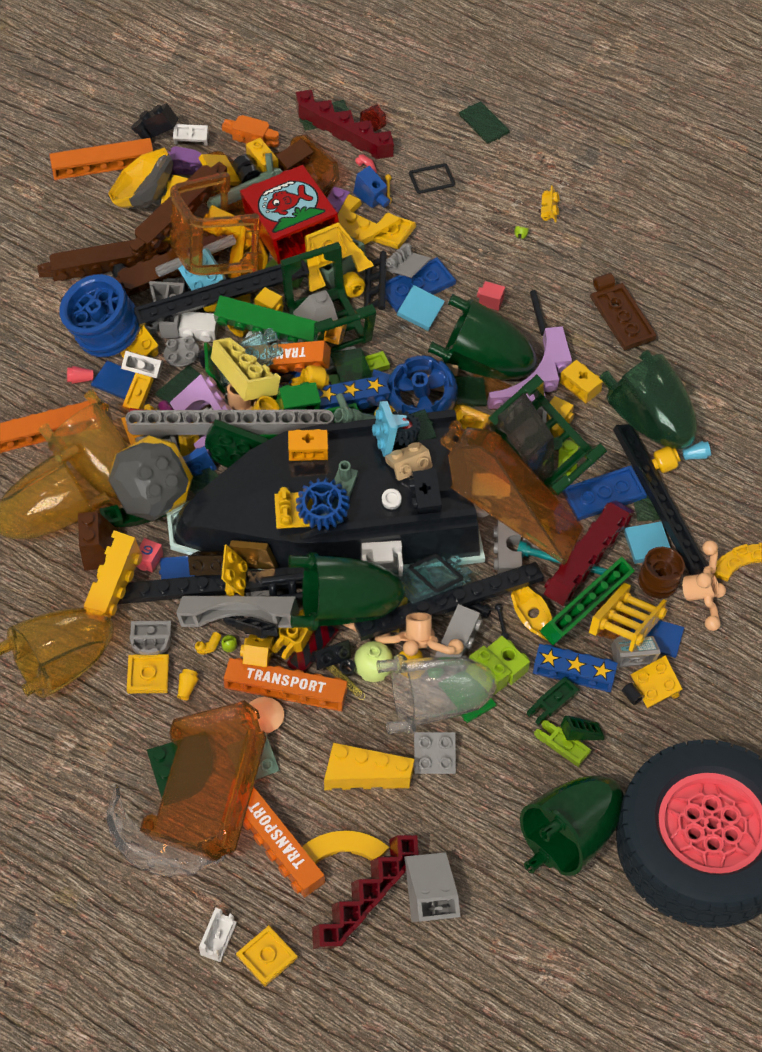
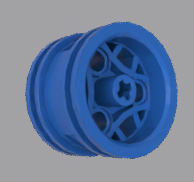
(99, 315)

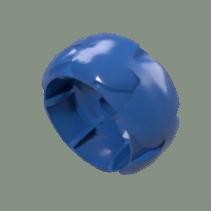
(418, 368)

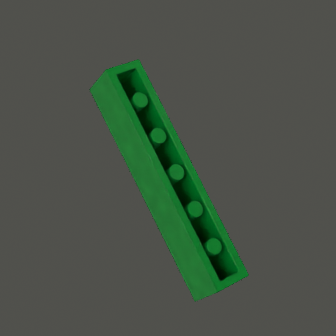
(259, 318)
(587, 601)

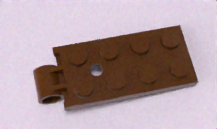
(624, 320)

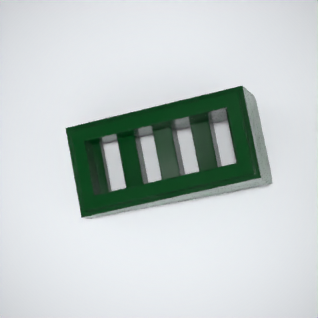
(576, 729)

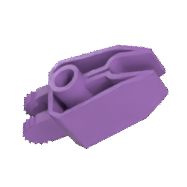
(184, 160)

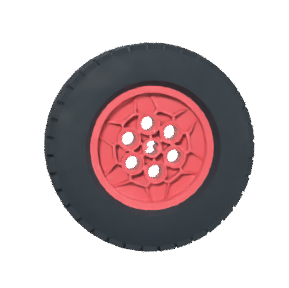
(682, 872)

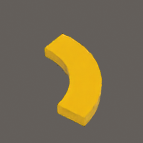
(737, 558)
(345, 841)

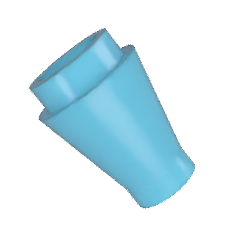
(698, 451)

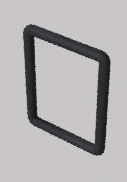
(434, 188)
(411, 567)

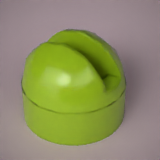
(521, 230)
(229, 643)

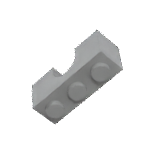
(506, 558)

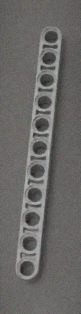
(239, 418)

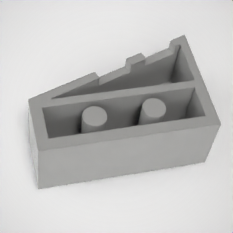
(160, 290)
(464, 627)

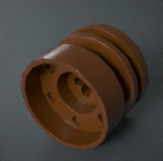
(661, 572)

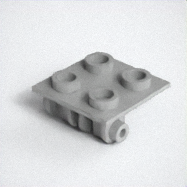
(405, 262)
(434, 753)

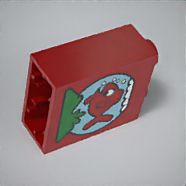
(288, 211)

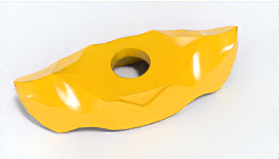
(525, 600)

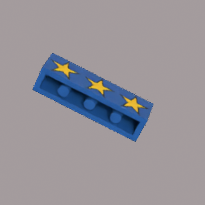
(363, 392)
(577, 667)

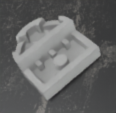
(150, 637)

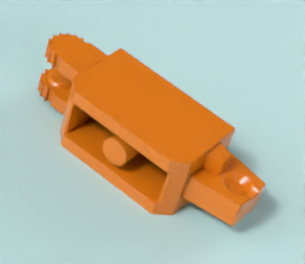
(248, 129)

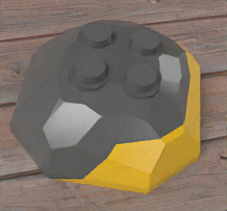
(143, 180)
(150, 478)

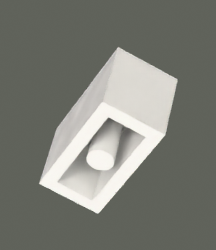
(199, 326)
(142, 364)

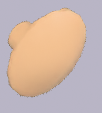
(270, 713)

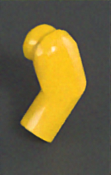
(208, 647)

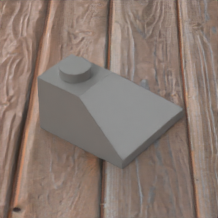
(317, 307)

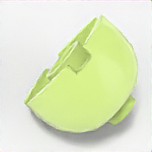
(366, 660)

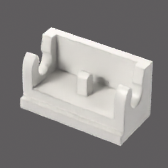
(191, 133)
(217, 935)

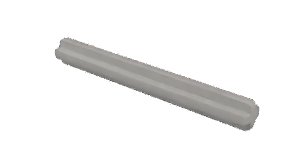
(213, 248)

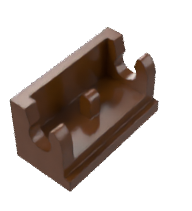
(293, 155)

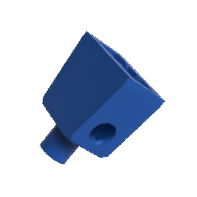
(371, 188)

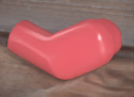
(362, 159)

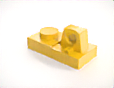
(138, 392)

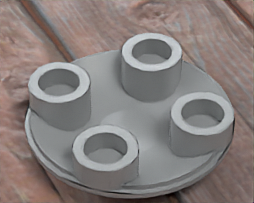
(181, 351)

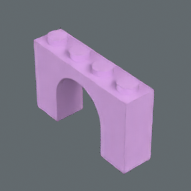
(196, 396)

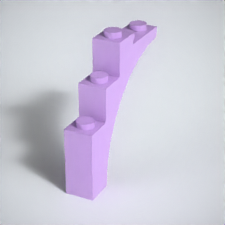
(554, 361)

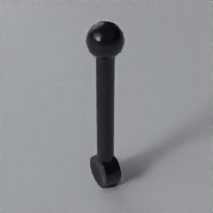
(498, 607)

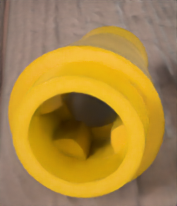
(187, 682)

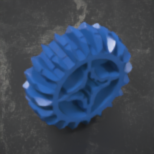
(315, 492)

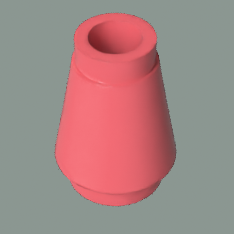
(79, 374)

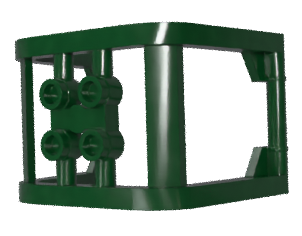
(347, 316)
(593, 452)

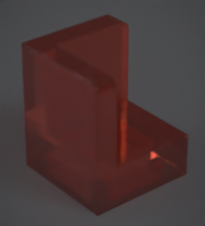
(376, 115)

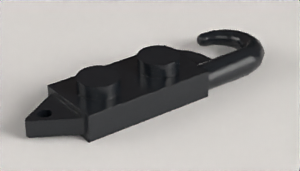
(252, 625)

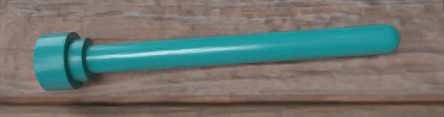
(526, 550)

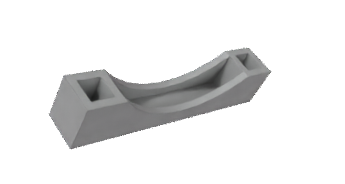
(200, 610)

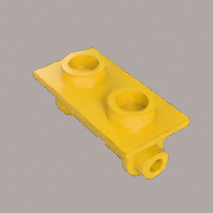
(550, 199)

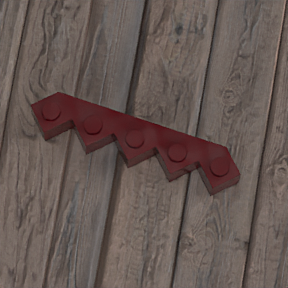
(342, 125)
(588, 552)
(365, 894)

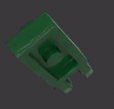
(554, 699)

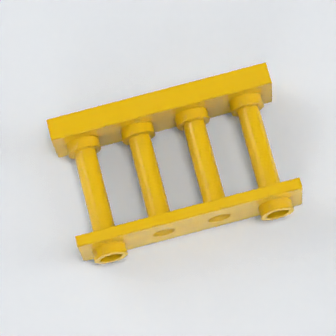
(615, 604)

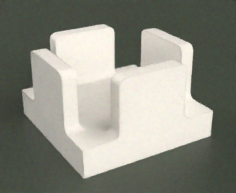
(384, 554)

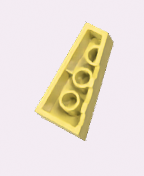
(243, 371)

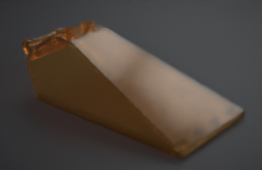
(505, 487)

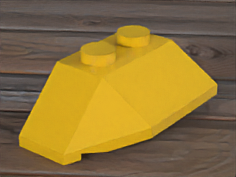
(243, 245)

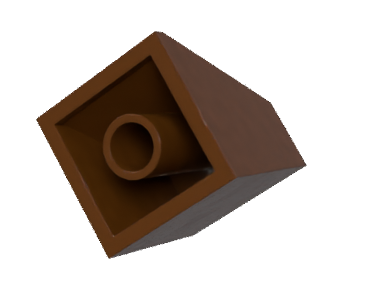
(94, 538)

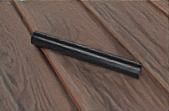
(538, 312)

